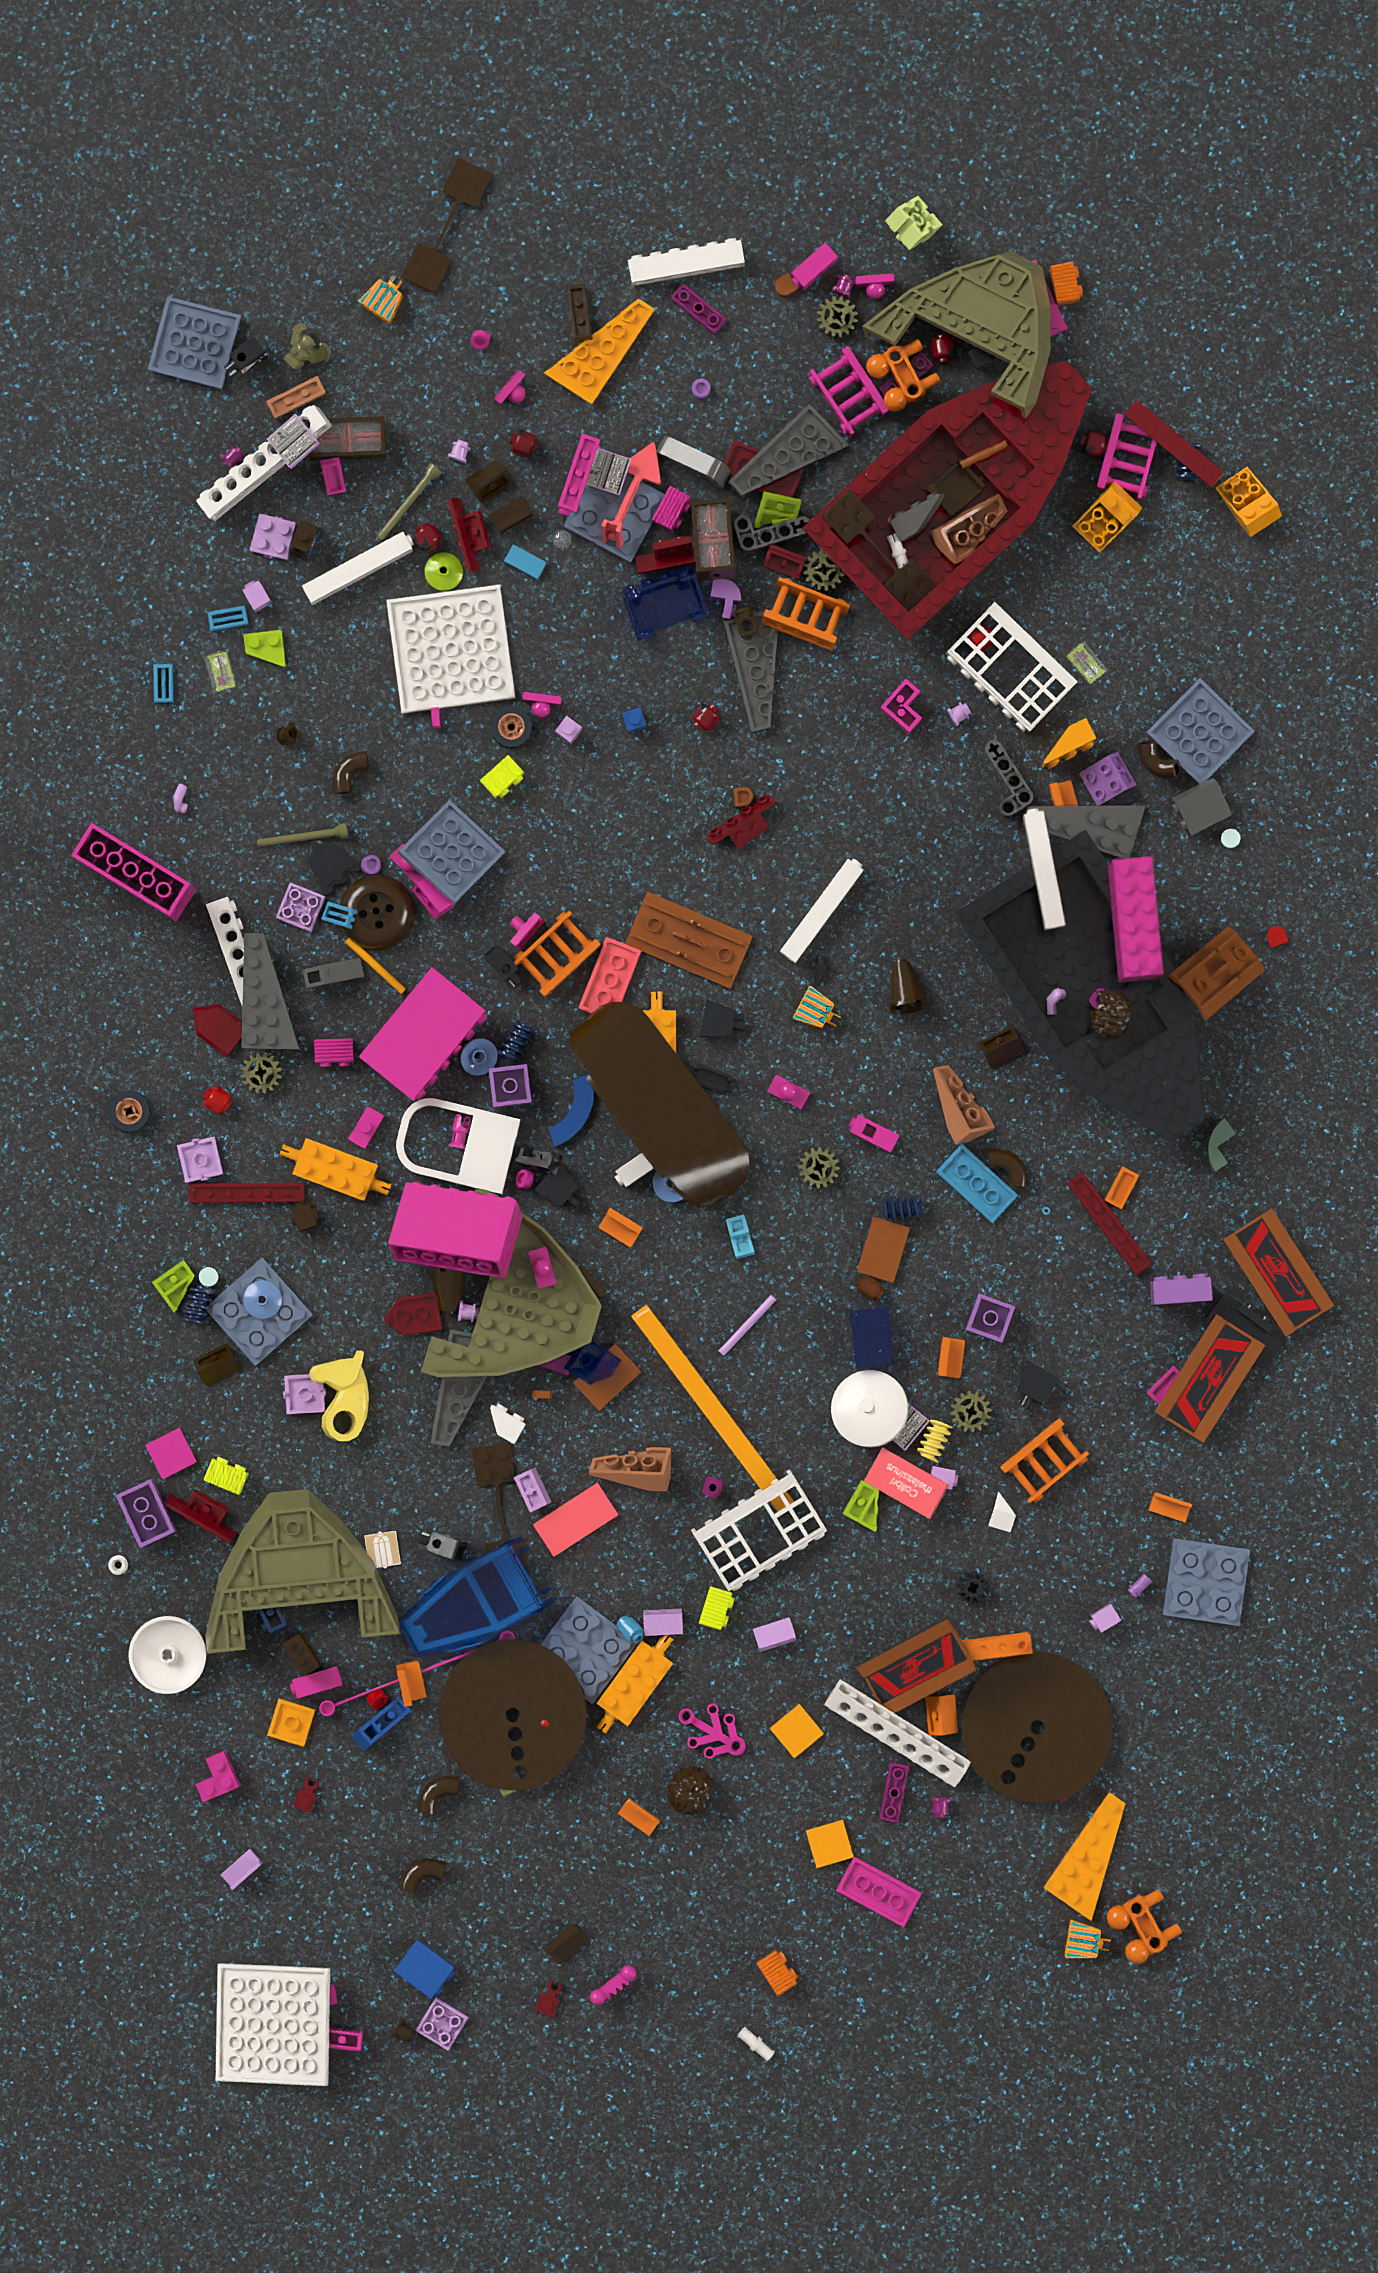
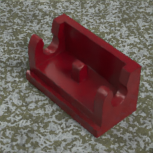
(784, 561)

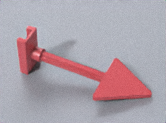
(642, 466)

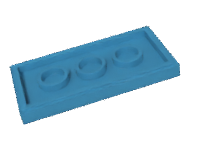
(977, 1183)

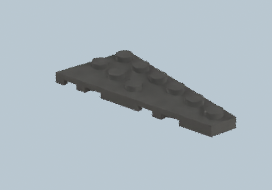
(796, 446)
(755, 668)
(1110, 827)
(263, 1006)
(454, 1398)

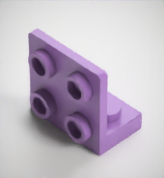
(1107, 778)

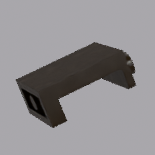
(959, 487)
(302, 1654)

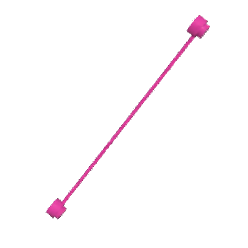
(328, 1707)

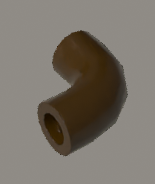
(1155, 763)
(346, 769)
(1012, 1164)
(434, 1790)
(419, 1870)

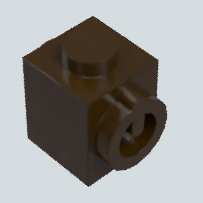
(304, 1216)

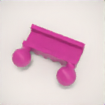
(627, 1974)

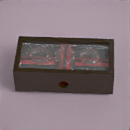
(352, 439)
(713, 539)

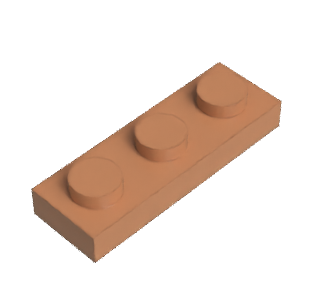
(296, 397)

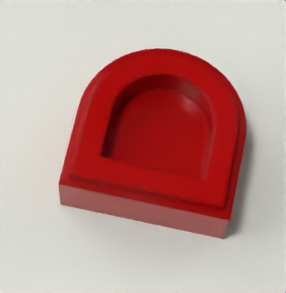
(1276, 936)

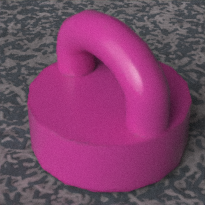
(480, 339)
(525, 1179)

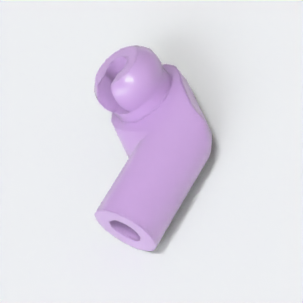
(178, 798)
(1054, 997)

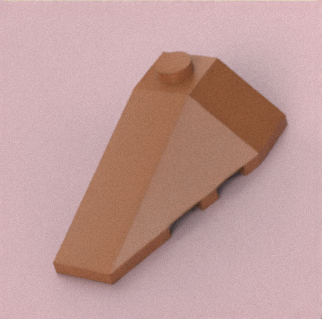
(963, 533)
(962, 1114)
(642, 1470)

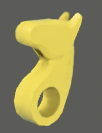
(352, 1393)

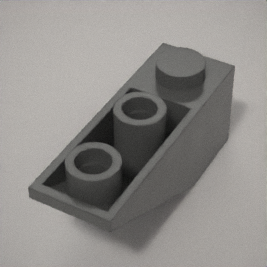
(914, 521)
(332, 973)

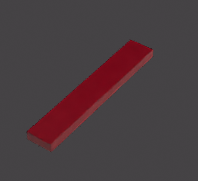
(1174, 443)
(246, 1192)
(1109, 1223)

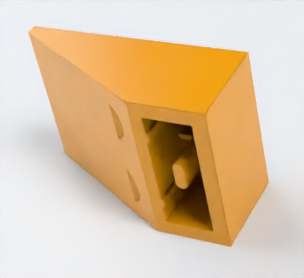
(1249, 501)
(1107, 516)
(1074, 738)

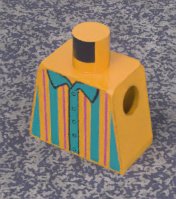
(383, 299)
(816, 1010)
(1084, 1941)

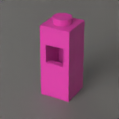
(813, 267)
(873, 1133)
(316, 1682)

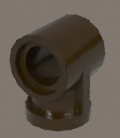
(742, 616)

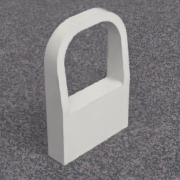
(486, 1151)

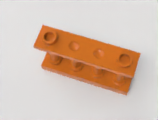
(792, 626)
(561, 972)
(1041, 1442)
(998, 1646)

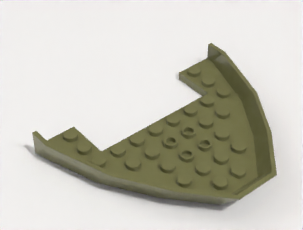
(992, 305)
(519, 1321)
(296, 1556)

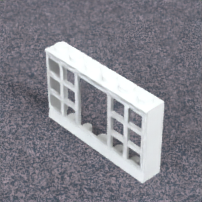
(1032, 647)
(746, 1507)

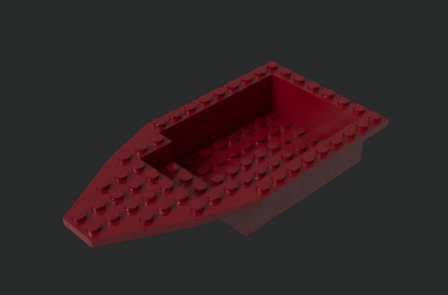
(923, 453)

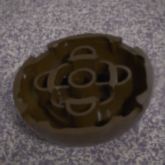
(395, 924)

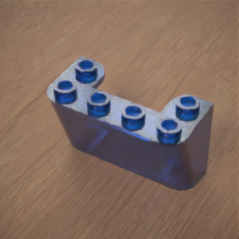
(664, 601)

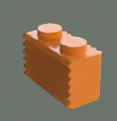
(1065, 283)
(777, 1972)

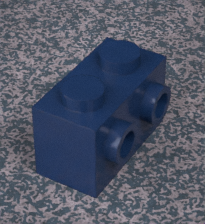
(271, 1620)

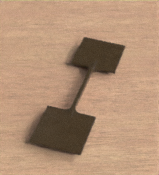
(467, 186)
(850, 518)
(494, 1466)

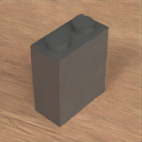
(1201, 806)

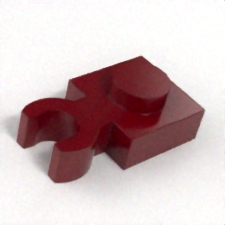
(305, 1797)
(548, 2002)

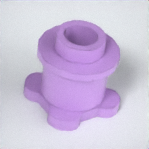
(459, 451)
(959, 713)
(467, 1312)

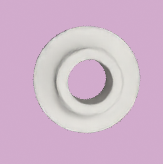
(113, 1569)

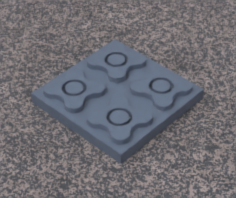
(194, 343)
(601, 505)
(1200, 731)
(451, 852)
(255, 1335)
(1206, 1582)
(588, 1646)

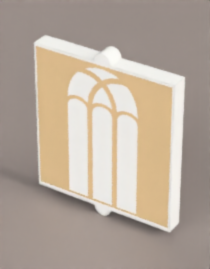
(383, 1549)

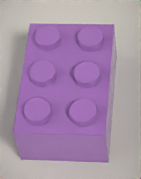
(1181, 1289)
(146, 1513)

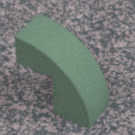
(1219, 1134)

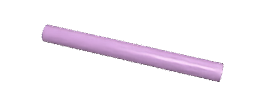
(747, 1325)

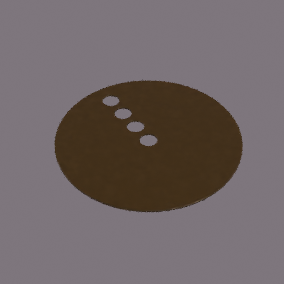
(517, 1677)
(1044, 1690)

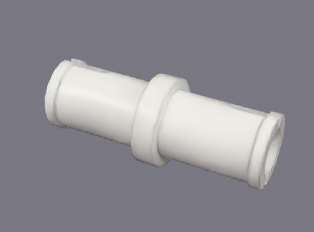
(898, 550)
(755, 2043)

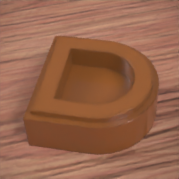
(785, 286)
(742, 797)
(542, 1394)

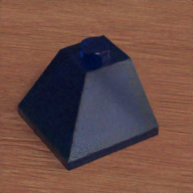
(592, 1363)

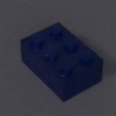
(871, 1337)

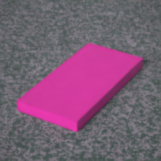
(878, 1891)

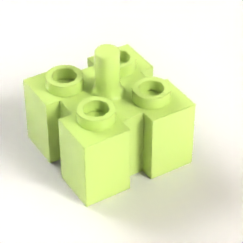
(913, 223)

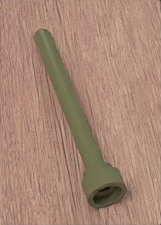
(431, 473)
(339, 831)

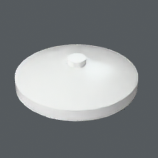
(869, 1408)
(167, 1654)

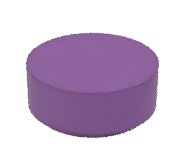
(701, 388)
(371, 864)

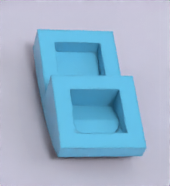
(740, 1236)

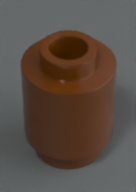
(870, 1288)

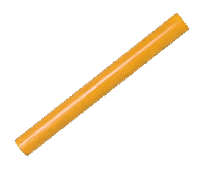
(376, 966)

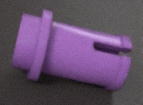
(1139, 1586)

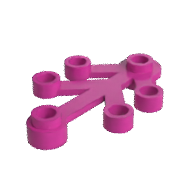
(715, 1733)

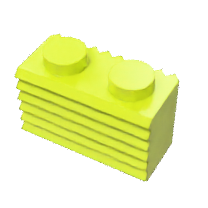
(502, 777)
(226, 1476)
(716, 1607)

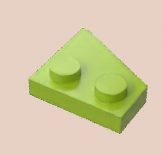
(776, 508)
(266, 646)
(174, 1284)
(863, 1505)

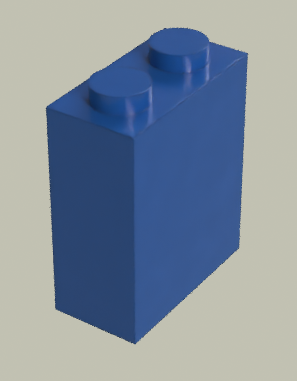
(425, 1969)

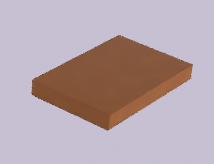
(883, 1249)
(605, 1390)

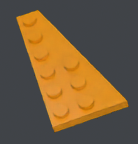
(595, 360)
(1083, 1868)

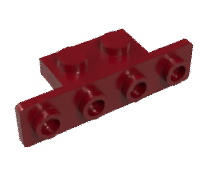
(471, 533)
(667, 555)
(744, 825)
(203, 1512)

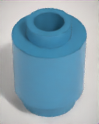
(630, 1629)

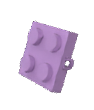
(273, 536)
(200, 1159)
(303, 1395)

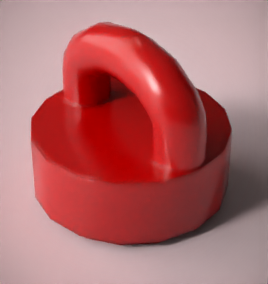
(377, 1699)

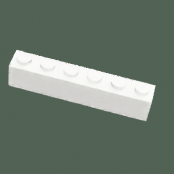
(686, 262)

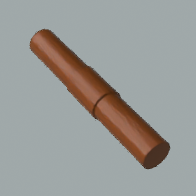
(984, 454)

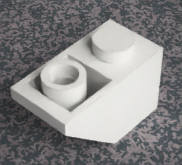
(507, 1425)

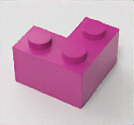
(898, 708)
(223, 1777)

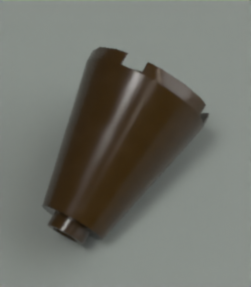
(905, 989)
(447, 1288)

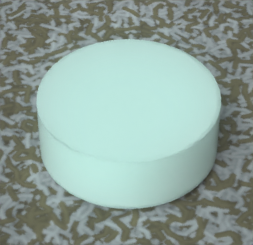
(1230, 838)
(208, 1276)

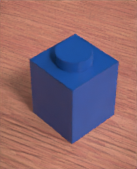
(634, 720)

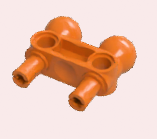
(903, 373)
(1139, 1950)

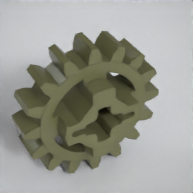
(844, 312)
(813, 572)
(253, 1074)
(827, 1164)
(974, 1399)

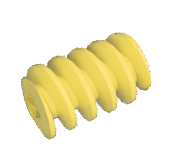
(934, 1440)

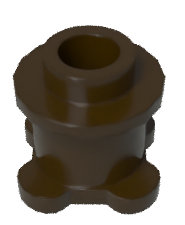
(288, 734)
(403, 2032)

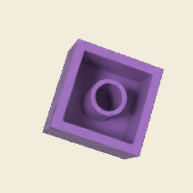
(510, 1086)
(990, 1318)

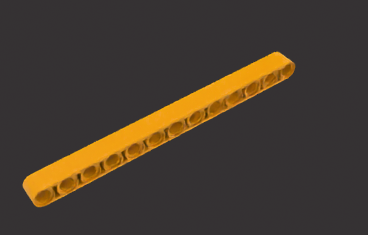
(707, 1402)

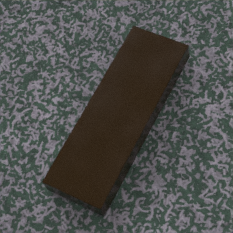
(579, 313)

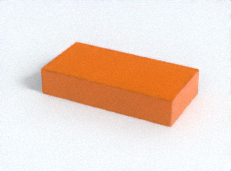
(1121, 1187)

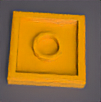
(291, 1722)
(796, 1730)
(829, 1843)

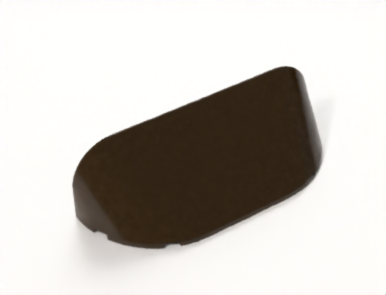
(660, 1104)

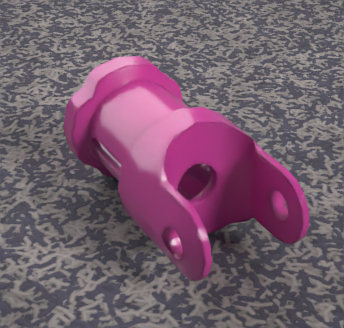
(460, 1131)

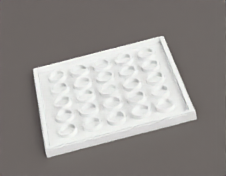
(450, 649)
(272, 2024)

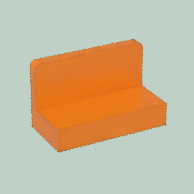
(1063, 794)
(620, 1227)
(951, 1357)
(1169, 1507)
(411, 1682)
(941, 1715)
(639, 1816)

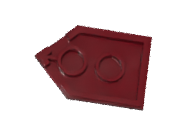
(218, 1028)
(415, 1314)

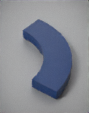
(577, 1115)

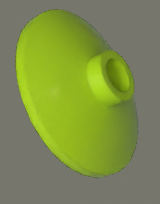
(450, 578)

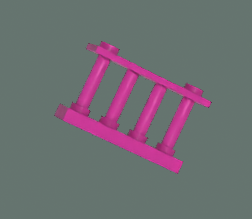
(857, 375)
(1111, 462)
(578, 474)

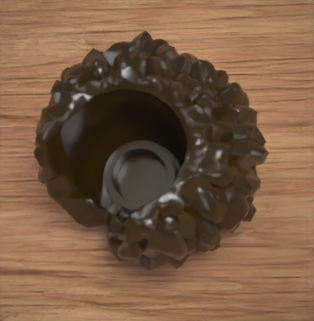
(1111, 1014)
(689, 1790)

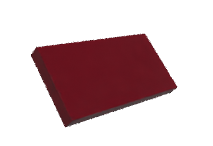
(741, 454)

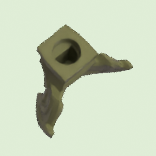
(304, 349)

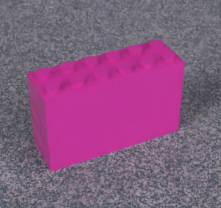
(133, 872)
(1135, 919)
(423, 1035)
(455, 1229)

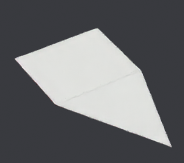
(1002, 1515)

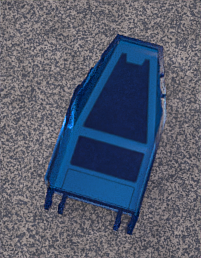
(473, 1603)

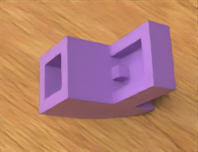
(726, 591)

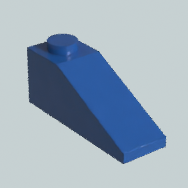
(380, 1723)

